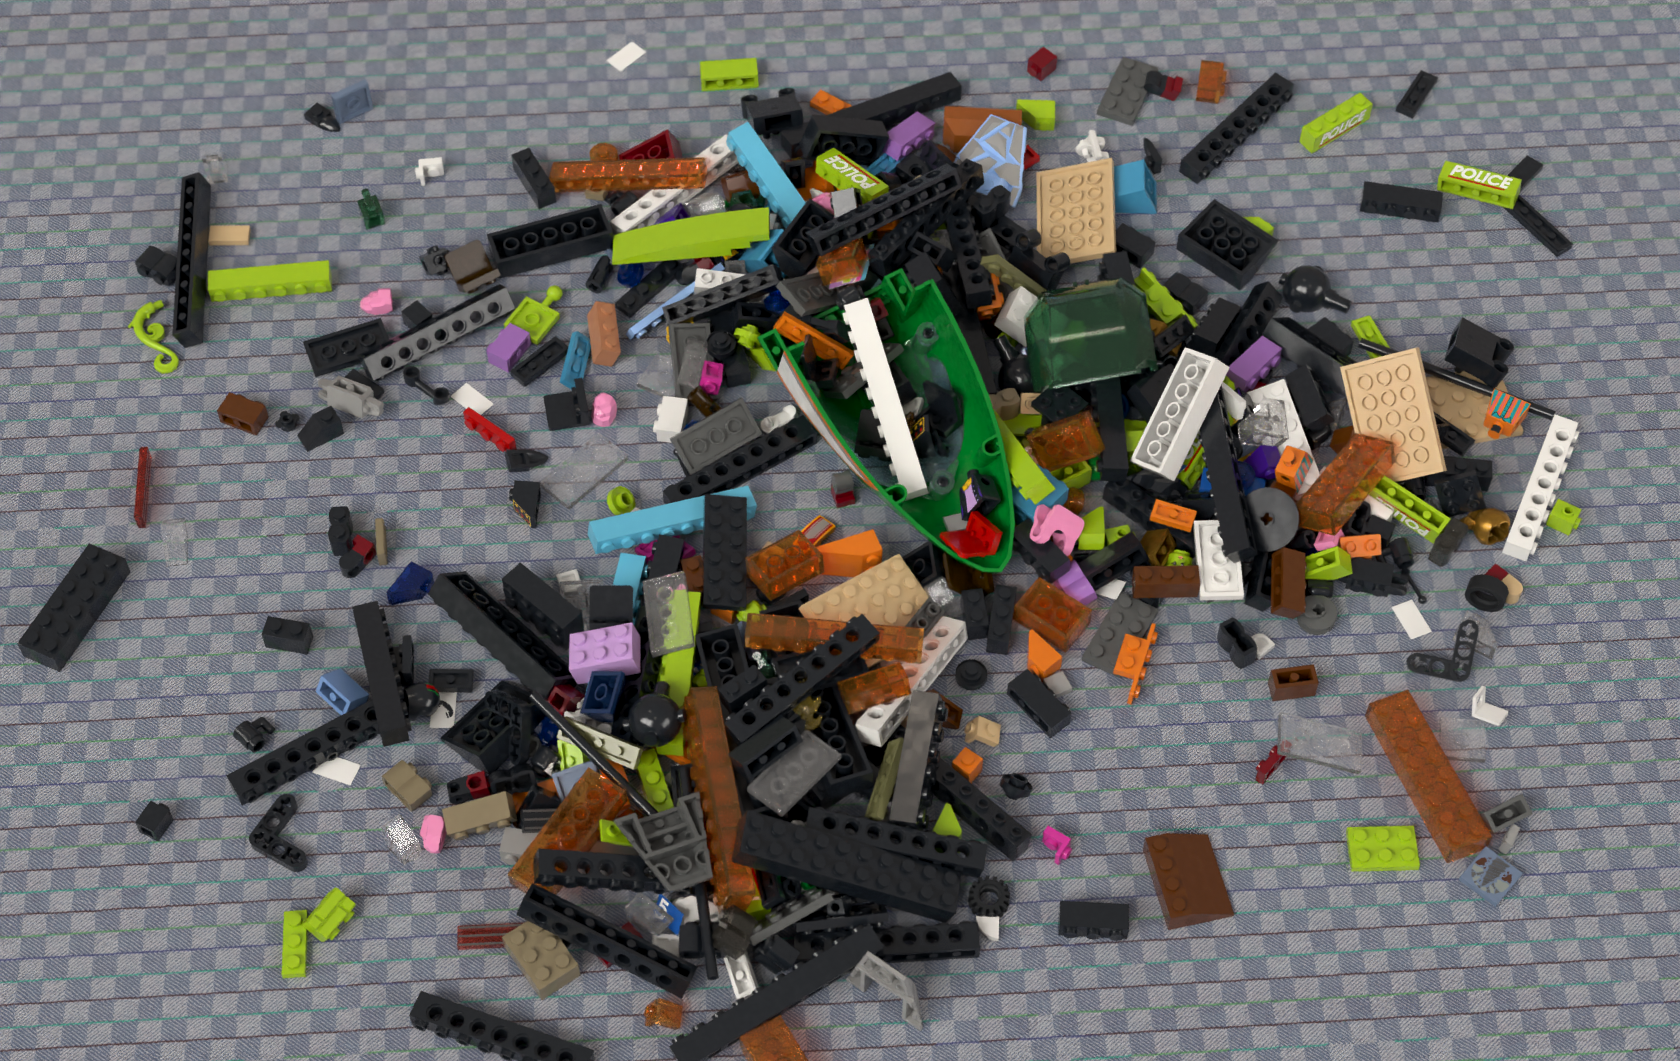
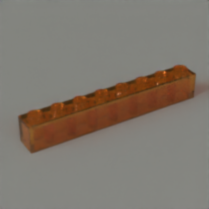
(629, 174)
(806, 633)

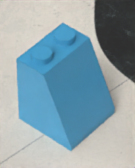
(1135, 189)
(761, 253)
(1026, 509)

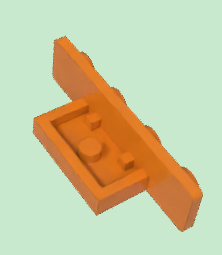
(1132, 657)

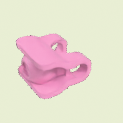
(1059, 523)

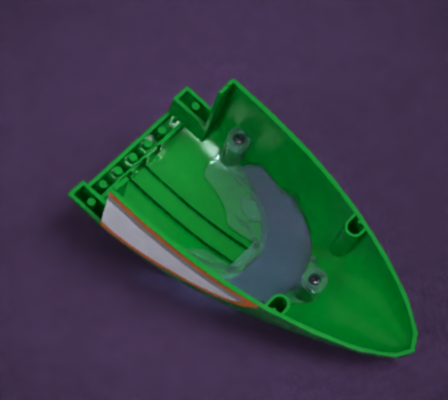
(934, 353)

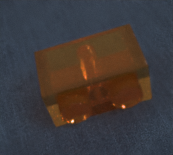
(1210, 82)

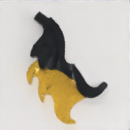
(803, 714)

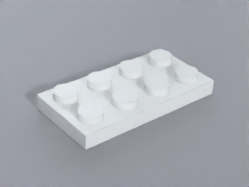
(1218, 574)

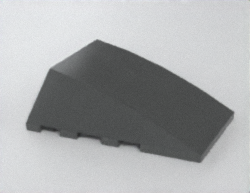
(672, 843)

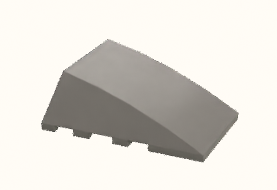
(875, 969)

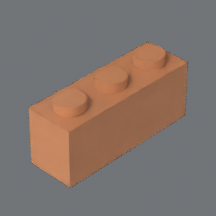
(603, 333)

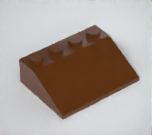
(1186, 879)

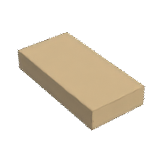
(229, 235)

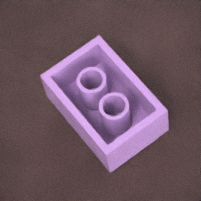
(604, 650)

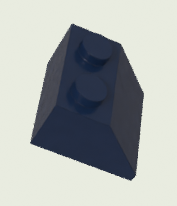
(603, 695)

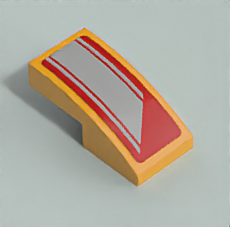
(818, 530)

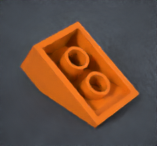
(851, 554)

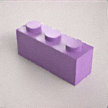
(909, 136)
(1254, 364)

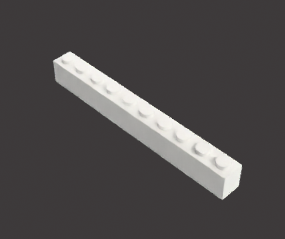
(885, 397)

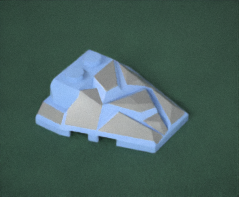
(1000, 151)

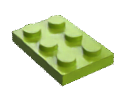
(1382, 848)

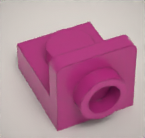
(711, 377)
(1057, 841)

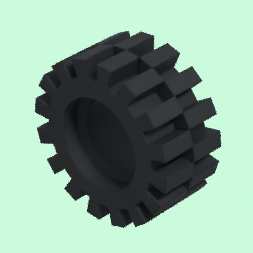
(989, 886)

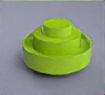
(747, 336)
(620, 500)

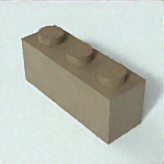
(479, 815)

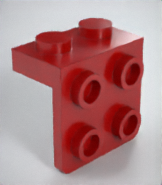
(978, 539)

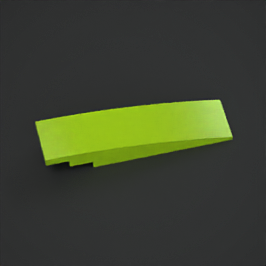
(692, 237)

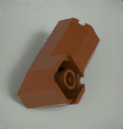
(964, 121)

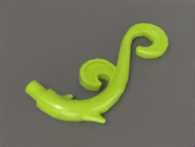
(153, 339)

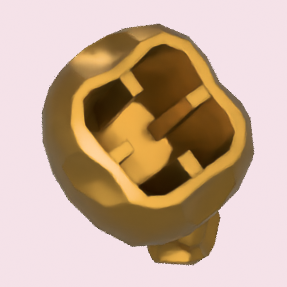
(1488, 525)

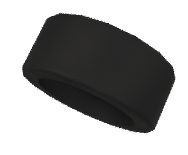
(1490, 585)

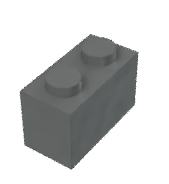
(1506, 814)

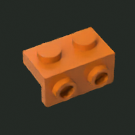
(1361, 545)

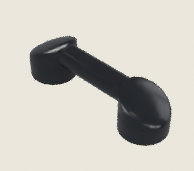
(412, 378)

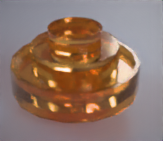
(603, 151)
(1075, 500)

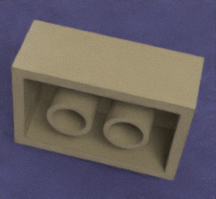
(541, 958)

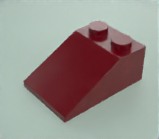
(658, 147)

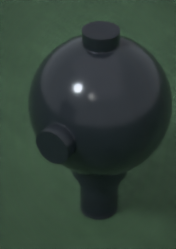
(1310, 290)
(1015, 368)
(655, 717)

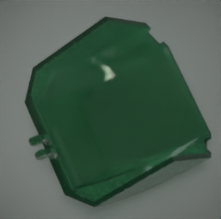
(1089, 334)

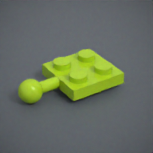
(536, 316)

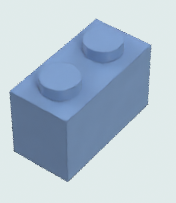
(341, 691)

